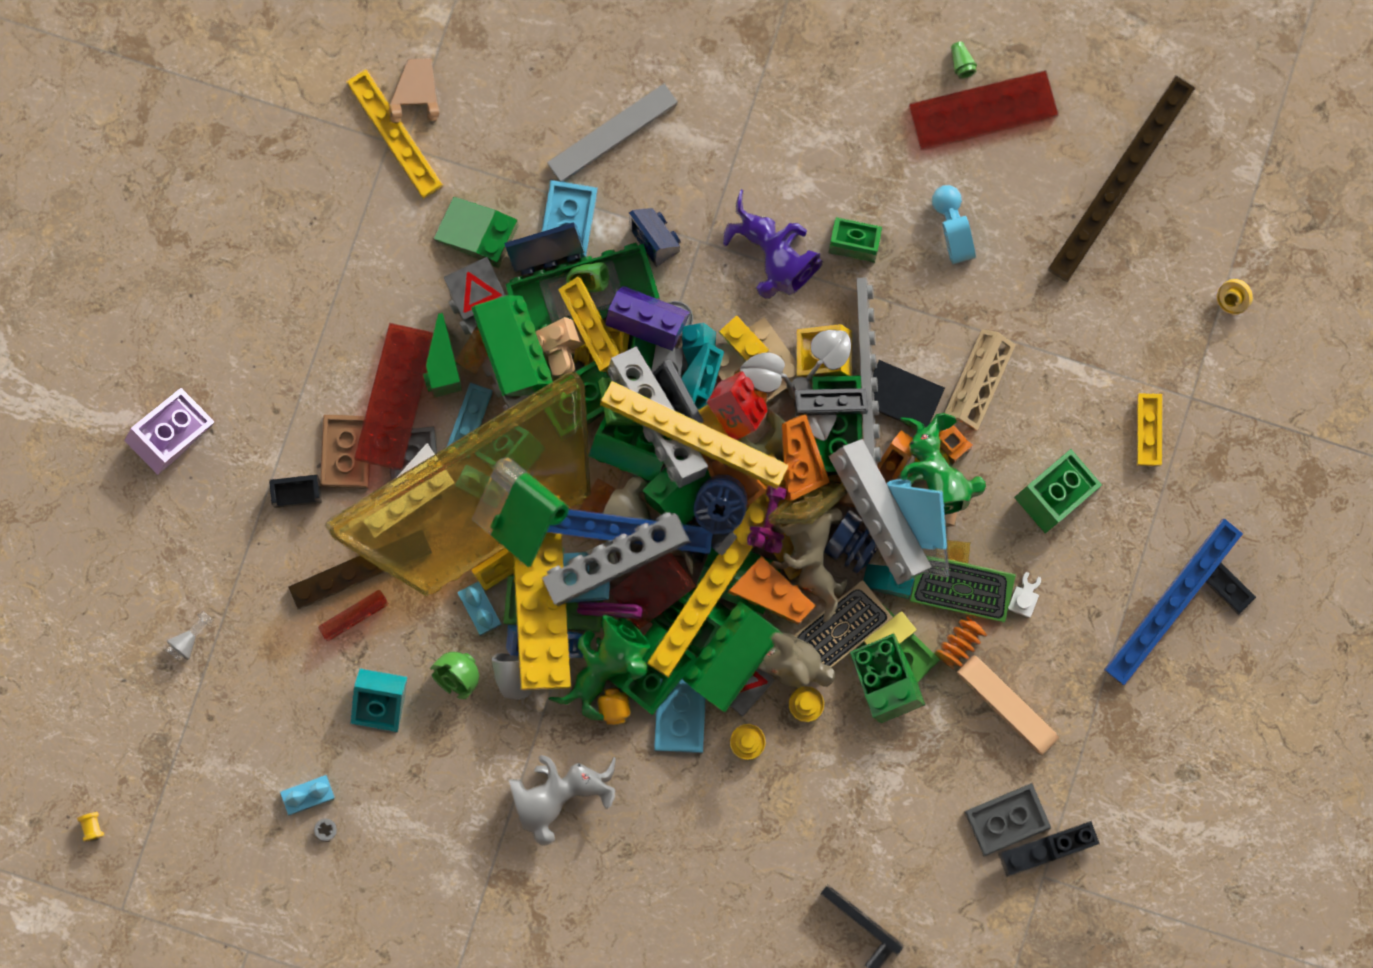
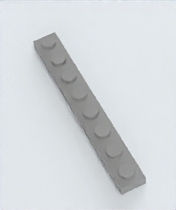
(868, 363)

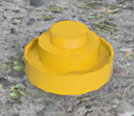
(1234, 296)
(806, 704)
(747, 742)

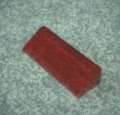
(353, 615)

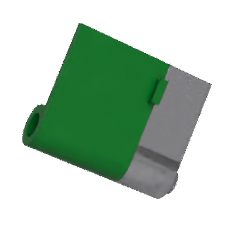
(518, 510)

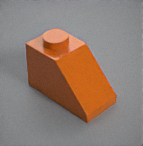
(895, 457)

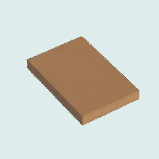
(339, 447)

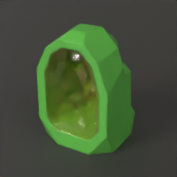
(593, 276)

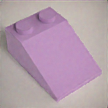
(168, 431)

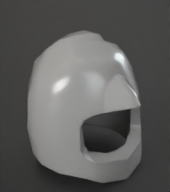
(508, 676)

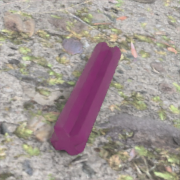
(610, 609)

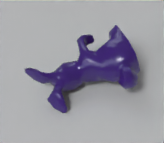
(783, 265)

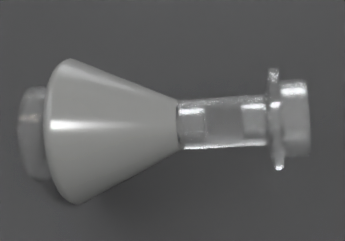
(182, 645)

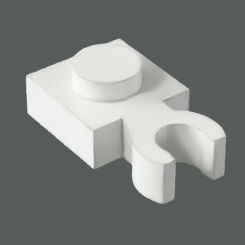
(1023, 598)

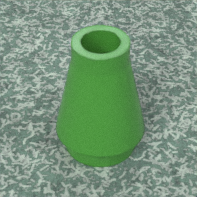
(963, 62)

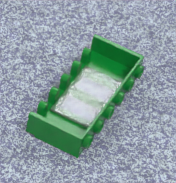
(545, 304)

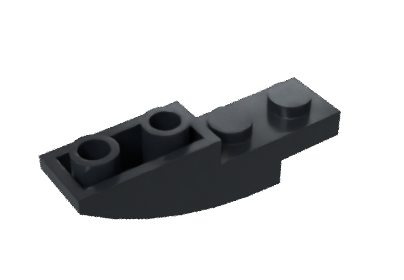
(1049, 849)

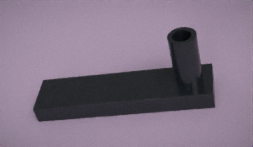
(889, 942)

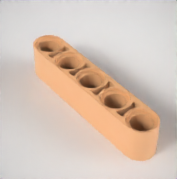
(1007, 705)

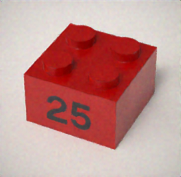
(737, 406)

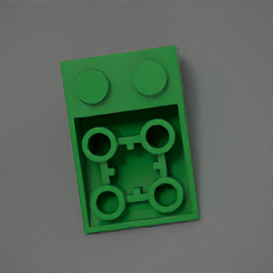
(887, 679)

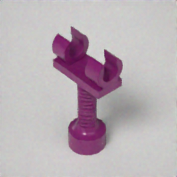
(757, 534)

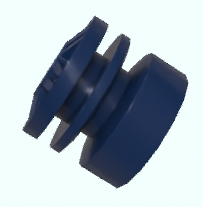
(722, 491)
(852, 542)

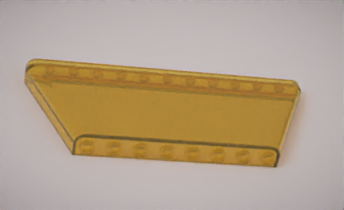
(423, 519)

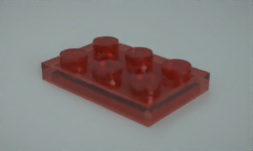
(653, 588)

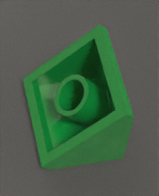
(855, 239)

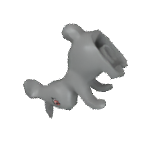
(543, 803)

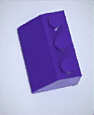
(646, 318)

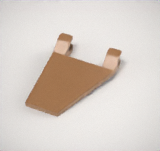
(415, 88)

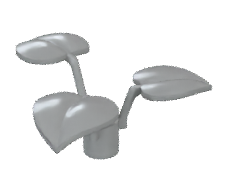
(766, 372)

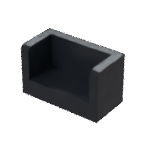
(295, 491)

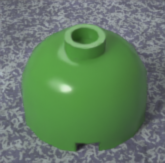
(456, 673)

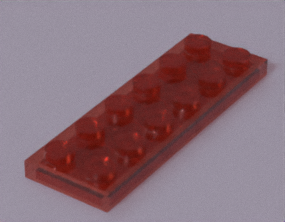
(983, 110)
(394, 397)

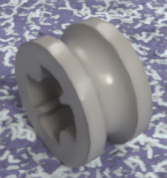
(328, 822)

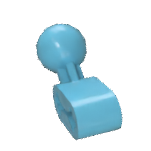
(956, 228)

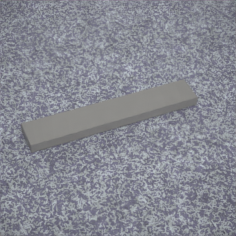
(612, 133)

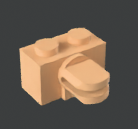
(559, 344)

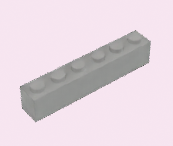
(880, 511)

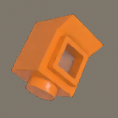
(954, 444)

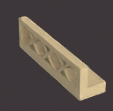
(976, 376)

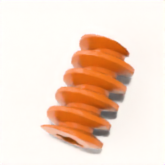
(960, 643)

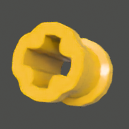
(90, 827)

